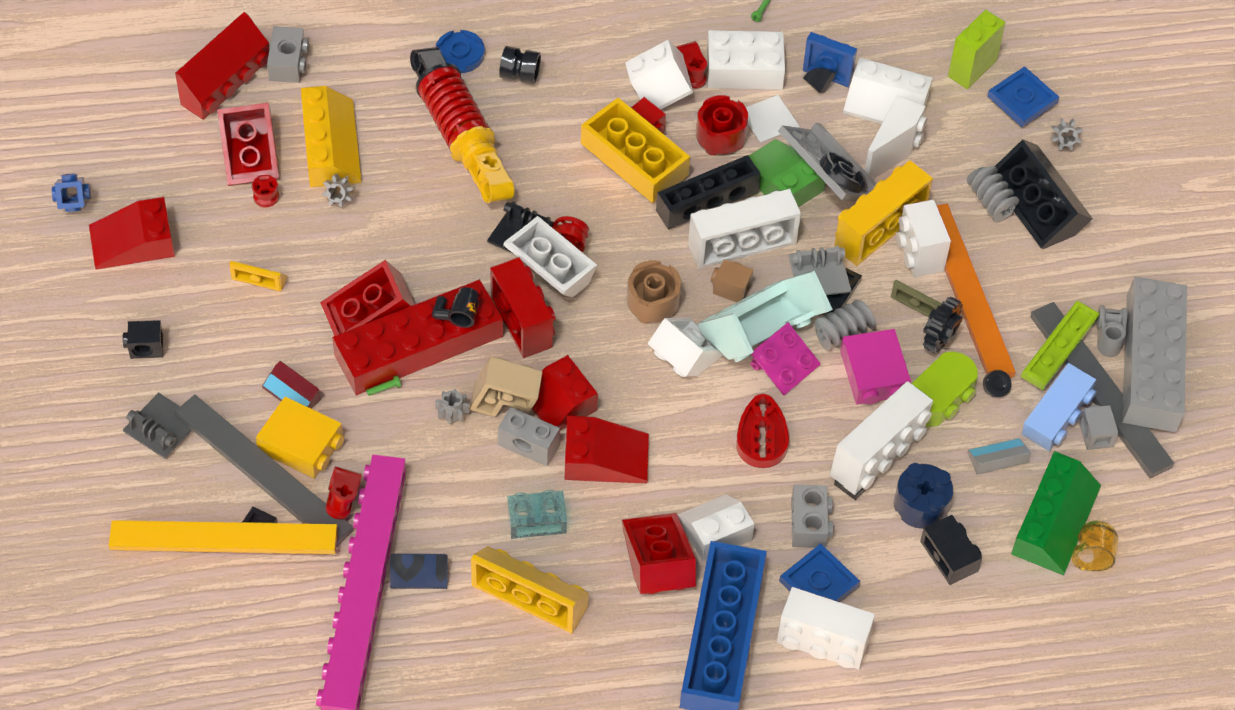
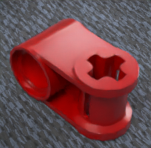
(695, 63)
(342, 492)

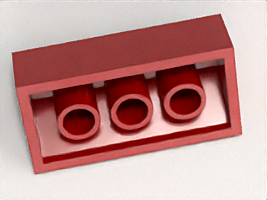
(222, 66)

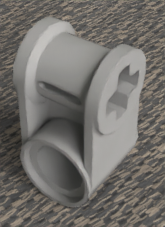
(1111, 330)

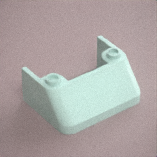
(763, 313)

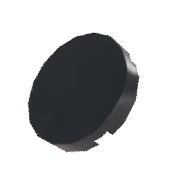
(841, 172)

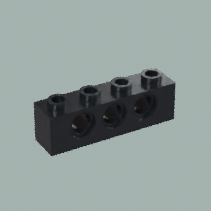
(708, 191)

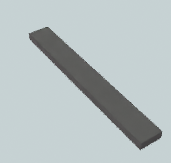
(1136, 438)
(258, 465)

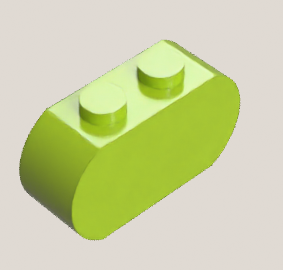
(949, 384)

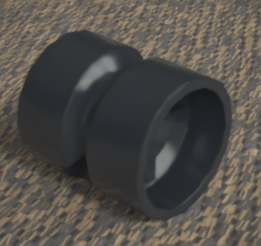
(520, 64)

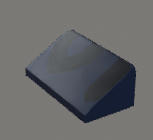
(418, 571)

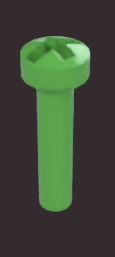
(757, 15)
(396, 382)

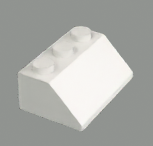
(876, 87)
(552, 257)

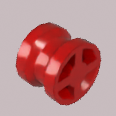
(261, 186)

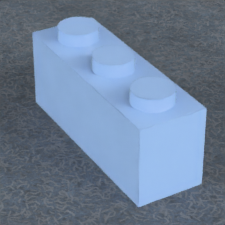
(1059, 407)

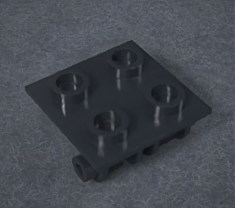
(513, 220)

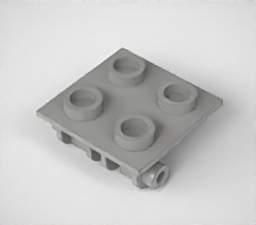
(827, 265)

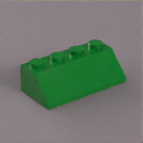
(1057, 514)

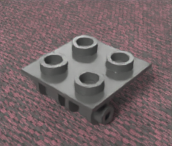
(157, 426)

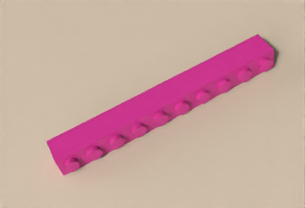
(364, 584)

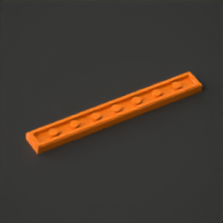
(975, 305)

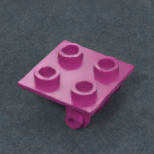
(784, 358)

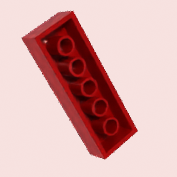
(412, 340)

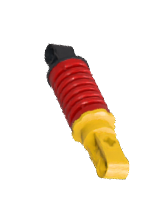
(460, 122)

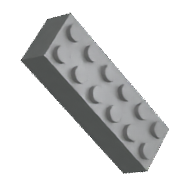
(1155, 354)

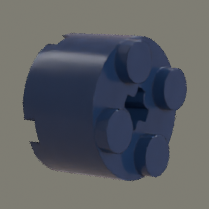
(923, 495)

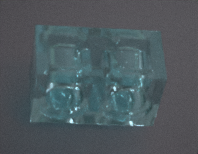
(537, 521)

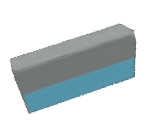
(999, 456)

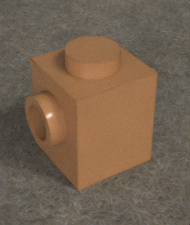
(732, 280)

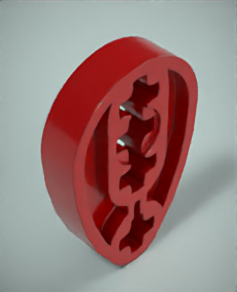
(749, 434)

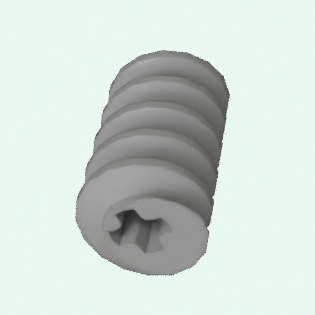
(993, 192)
(844, 321)

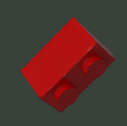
(564, 393)

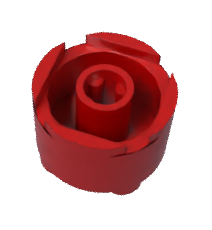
(721, 125)

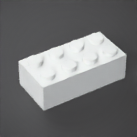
(744, 228)
(881, 438)

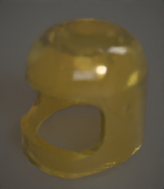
(1102, 540)

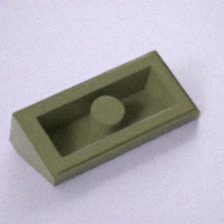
(913, 298)

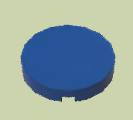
(462, 49)

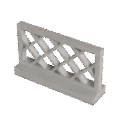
(812, 146)

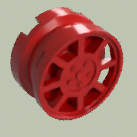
(574, 232)

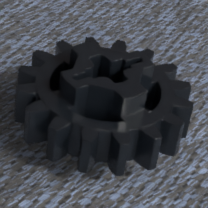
(942, 324)

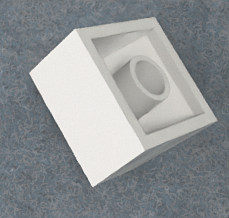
(660, 75)
(684, 346)
(718, 521)

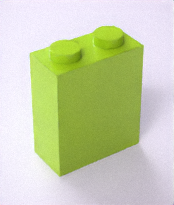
(976, 49)

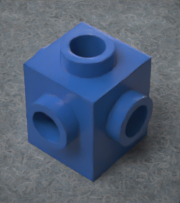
(69, 202)

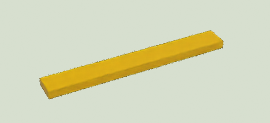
(223, 537)

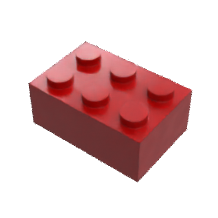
(522, 307)

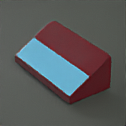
(288, 383)

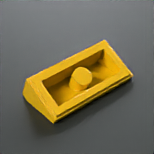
(257, 276)

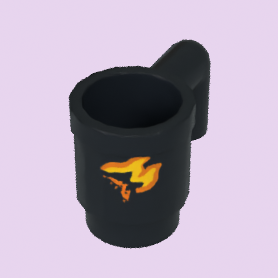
(462, 310)

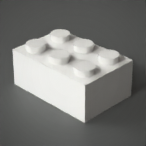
(745, 60)
(825, 628)

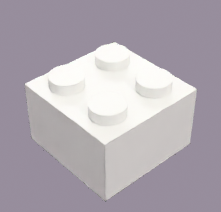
(923, 238)

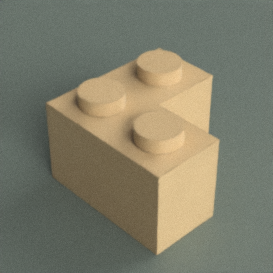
(505, 384)

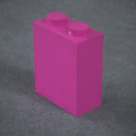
(874, 365)

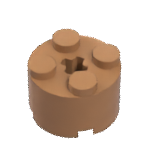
(653, 291)

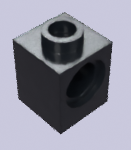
(144, 339)

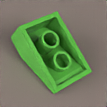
(785, 169)

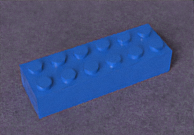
(723, 628)

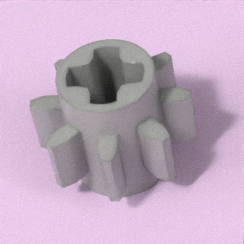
(1065, 127)
(331, 191)
(452, 406)

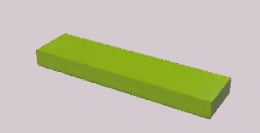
(1060, 345)

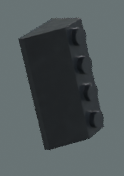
(1045, 200)

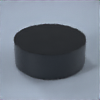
(997, 383)

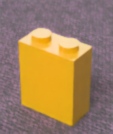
(300, 437)

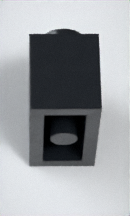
(951, 549)

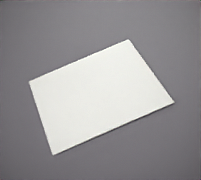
(768, 117)

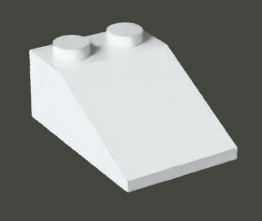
(896, 136)

